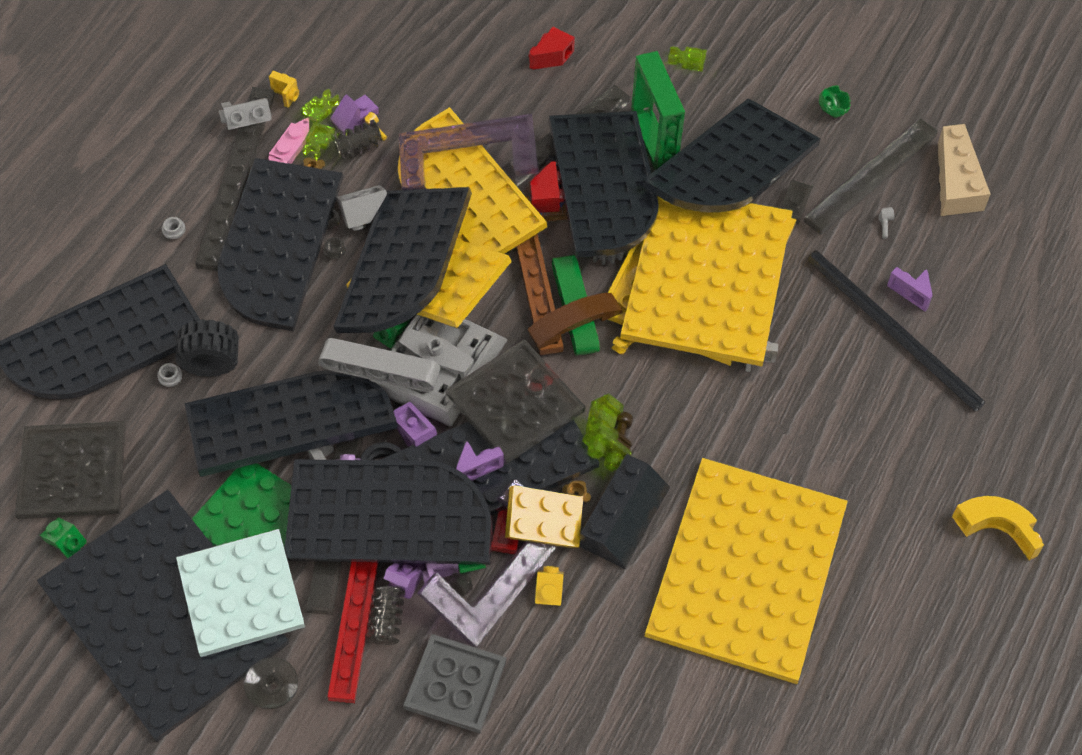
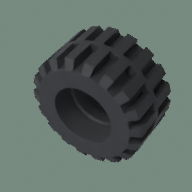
(207, 348)

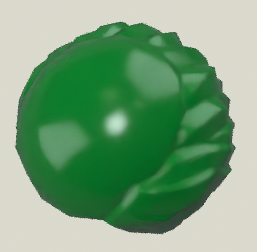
(834, 101)

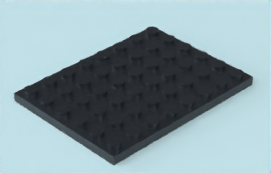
(135, 621)

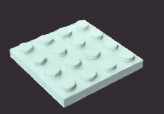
(240, 593)

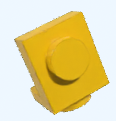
(285, 86)
(549, 586)

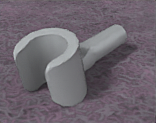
(886, 215)

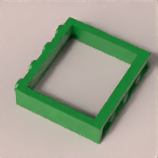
(655, 86)

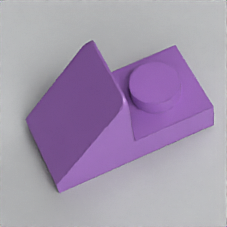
(352, 112)
(913, 290)
(413, 425)
(484, 463)
(405, 576)

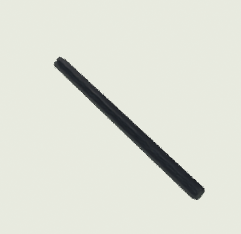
(910, 343)

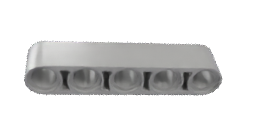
(379, 365)

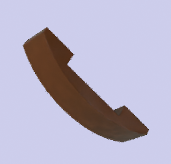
(573, 315)

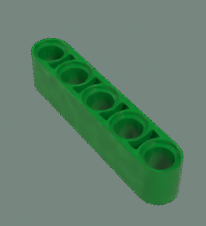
(571, 288)

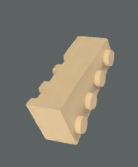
(960, 173)

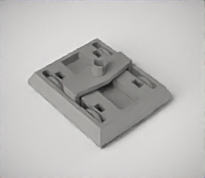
(453, 351)

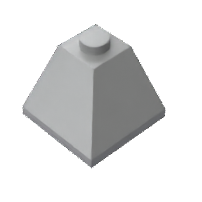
(361, 206)

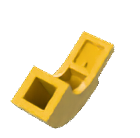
(1002, 515)

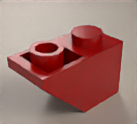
(552, 49)
(545, 190)

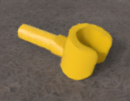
(370, 116)
(621, 345)

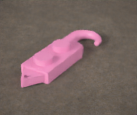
(290, 142)

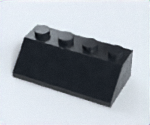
(624, 512)

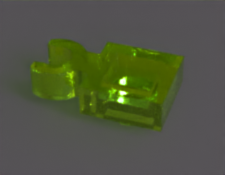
(690, 58)
(319, 108)
(318, 137)

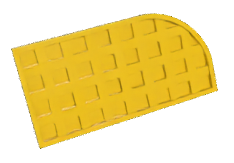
(497, 211)

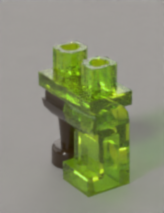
(601, 435)

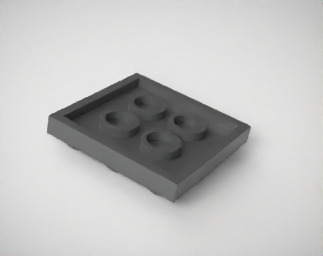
(455, 683)

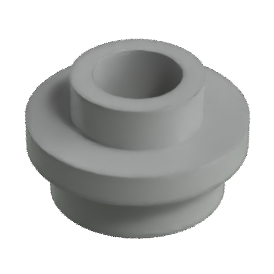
(173, 223)
(166, 370)

